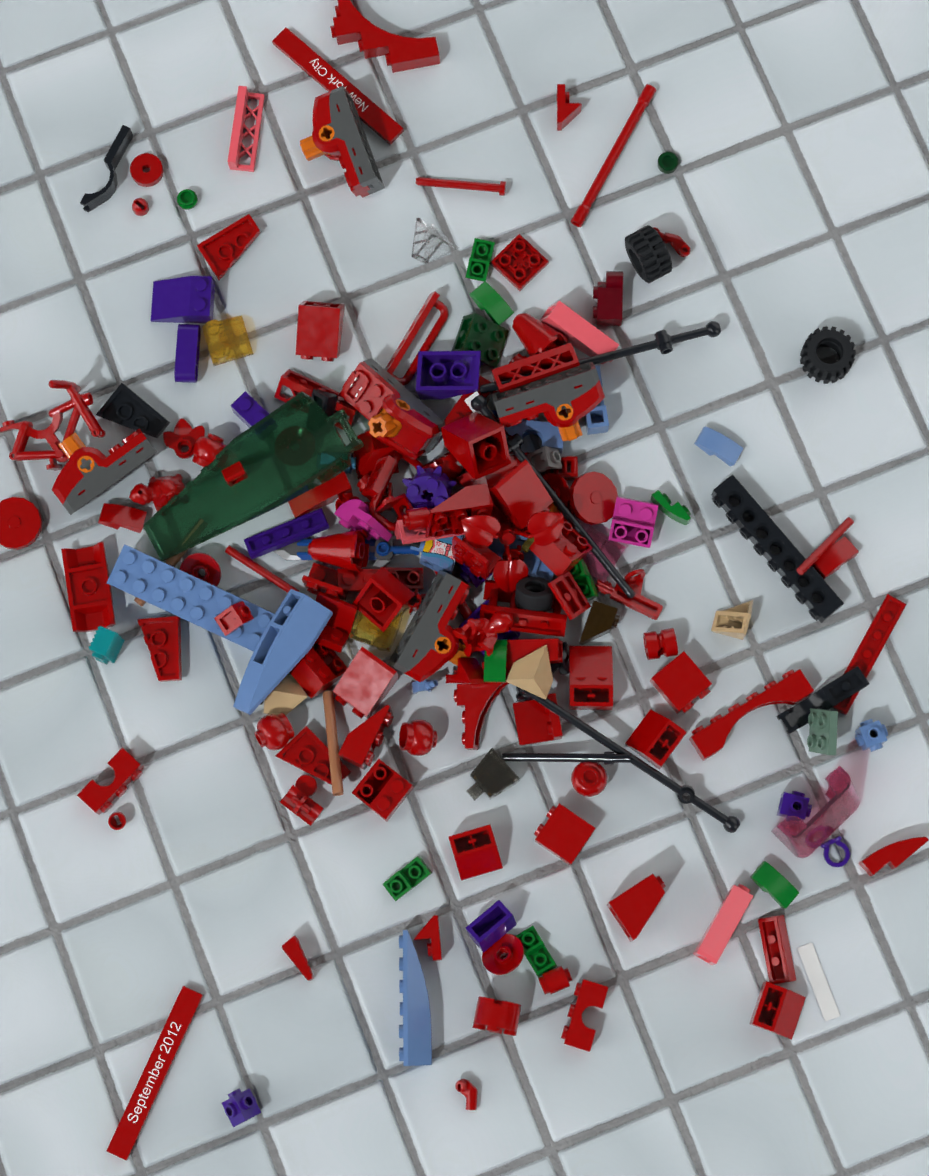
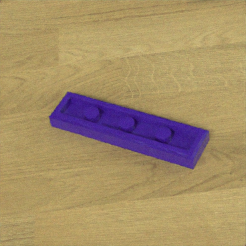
(286, 533)

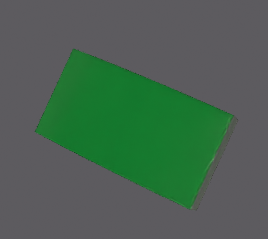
(480, 260)
(491, 302)
(676, 512)
(584, 580)
(496, 663)
(407, 878)
(775, 884)
(536, 951)

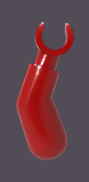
(676, 242)

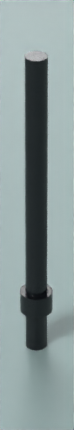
(608, 758)

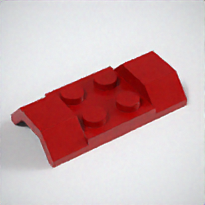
(88, 588)

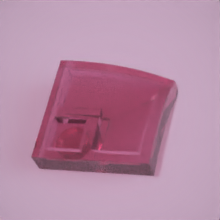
(611, 550)

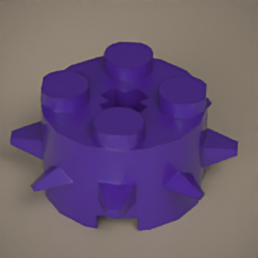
(429, 480)

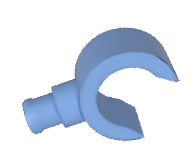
(425, 685)

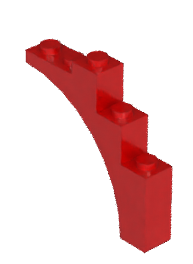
(400, 51)
(479, 697)

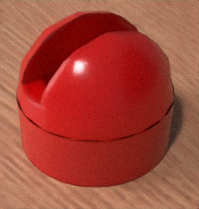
(137, 209)
(113, 823)

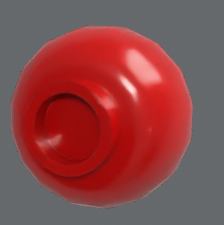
(206, 449)
(274, 731)
(417, 737)
(589, 778)

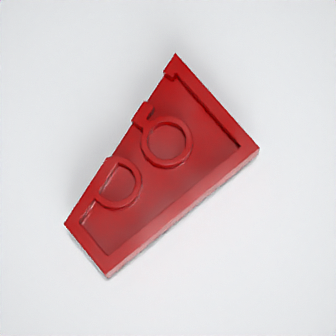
(228, 245)
(164, 644)
(310, 755)

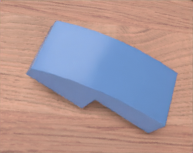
(717, 444)

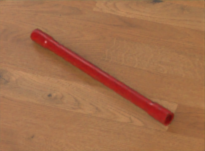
(642, 102)

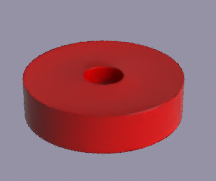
(144, 161)

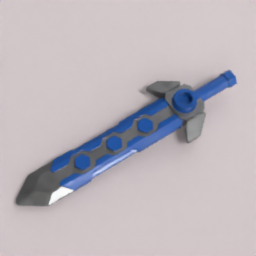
(378, 549)

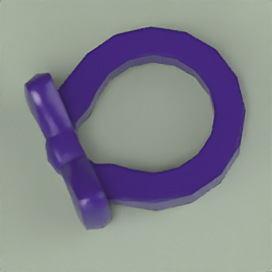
(826, 850)

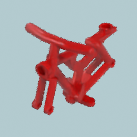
(79, 403)

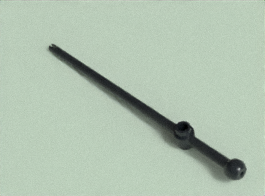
(662, 342)
(514, 442)
(730, 823)

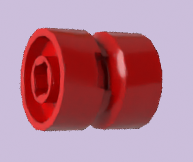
(660, 644)

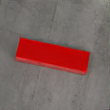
(777, 949)

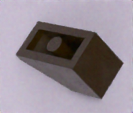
(599, 622)

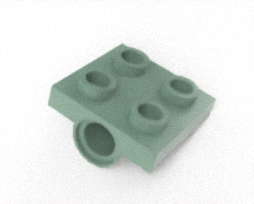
(822, 731)

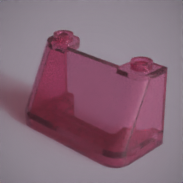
(805, 838)

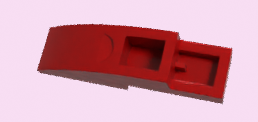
(355, 581)

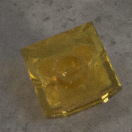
(227, 340)
(370, 634)

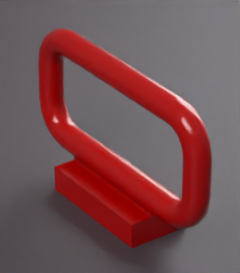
(378, 483)

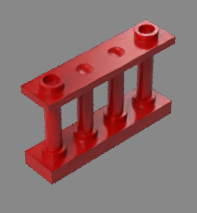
(524, 620)

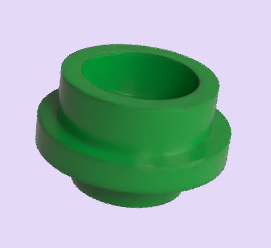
(187, 199)

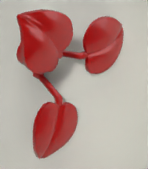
(481, 530)

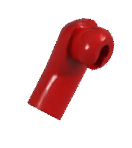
(469, 1091)

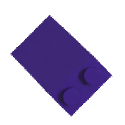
(183, 300)
(447, 374)

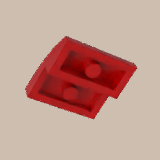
(569, 595)

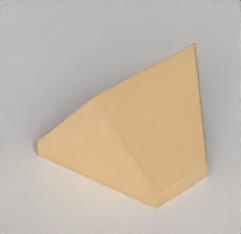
(733, 621)
(533, 673)
(284, 697)

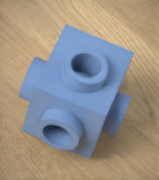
(865, 740)

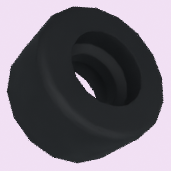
(534, 594)

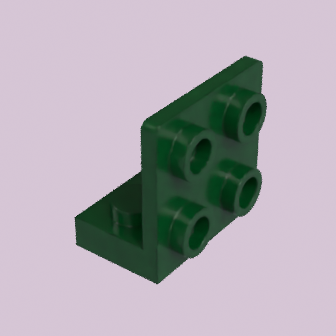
(481, 335)

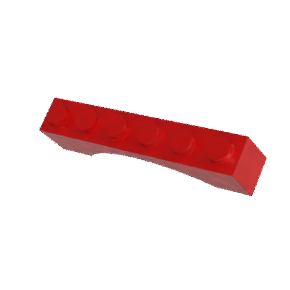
(788, 691)

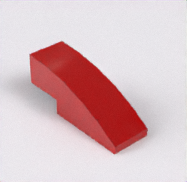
(320, 495)
(892, 855)

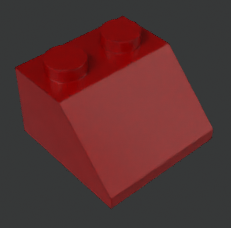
(383, 599)

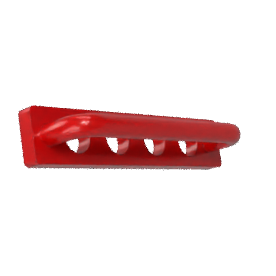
(432, 301)

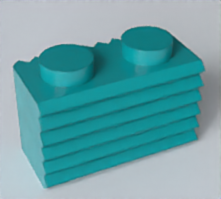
(106, 645)

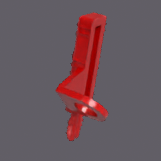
(638, 603)

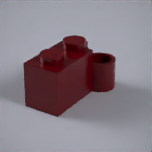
(609, 300)

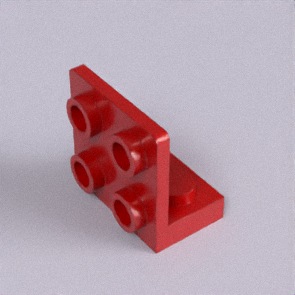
(478, 560)
(323, 580)
(340, 625)
(536, 722)

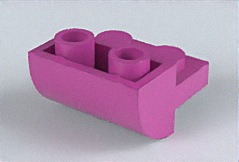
(356, 515)
(633, 522)

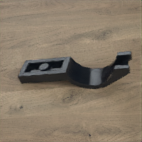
(111, 160)
(824, 699)

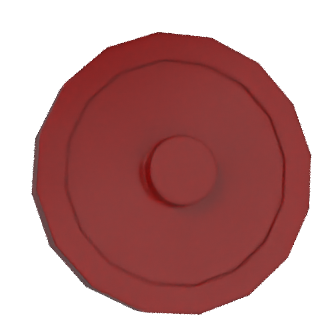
(593, 498)
(19, 523)

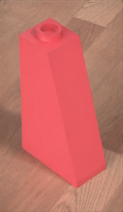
(578, 330)
(723, 924)

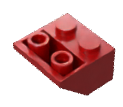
(564, 551)
(318, 670)
(655, 738)
(382, 790)
(475, 852)
(777, 1010)

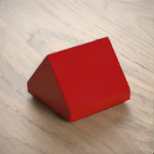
(234, 474)

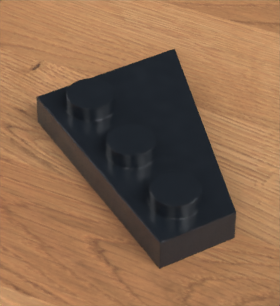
(133, 412)

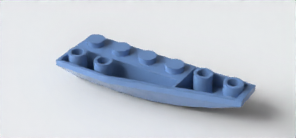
(281, 648)
(415, 1008)

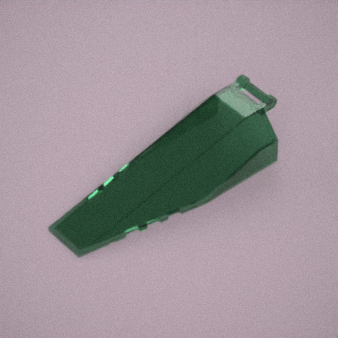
(283, 459)

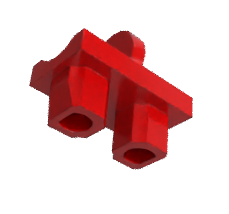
(301, 805)

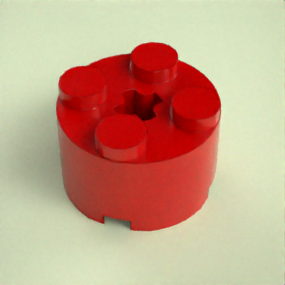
(497, 1016)

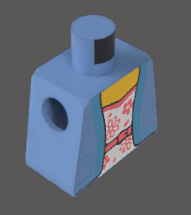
(436, 554)

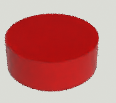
(306, 784)

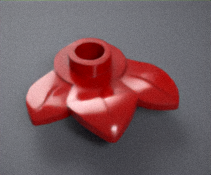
(183, 436)

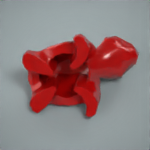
(158, 490)
(482, 633)

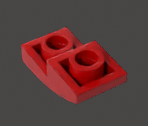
(122, 516)
(835, 556)

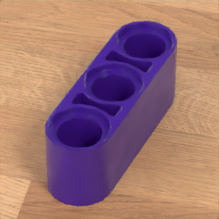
(187, 353)

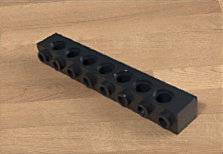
(775, 537)

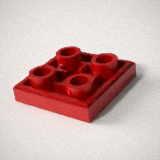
(519, 262)

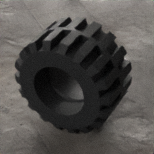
(648, 254)
(834, 340)

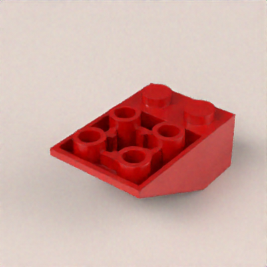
(447, 516)
(590, 678)
(362, 741)

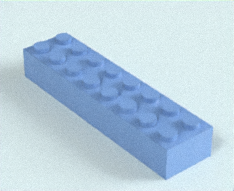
(184, 595)

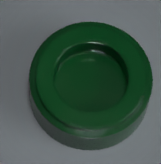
(667, 162)

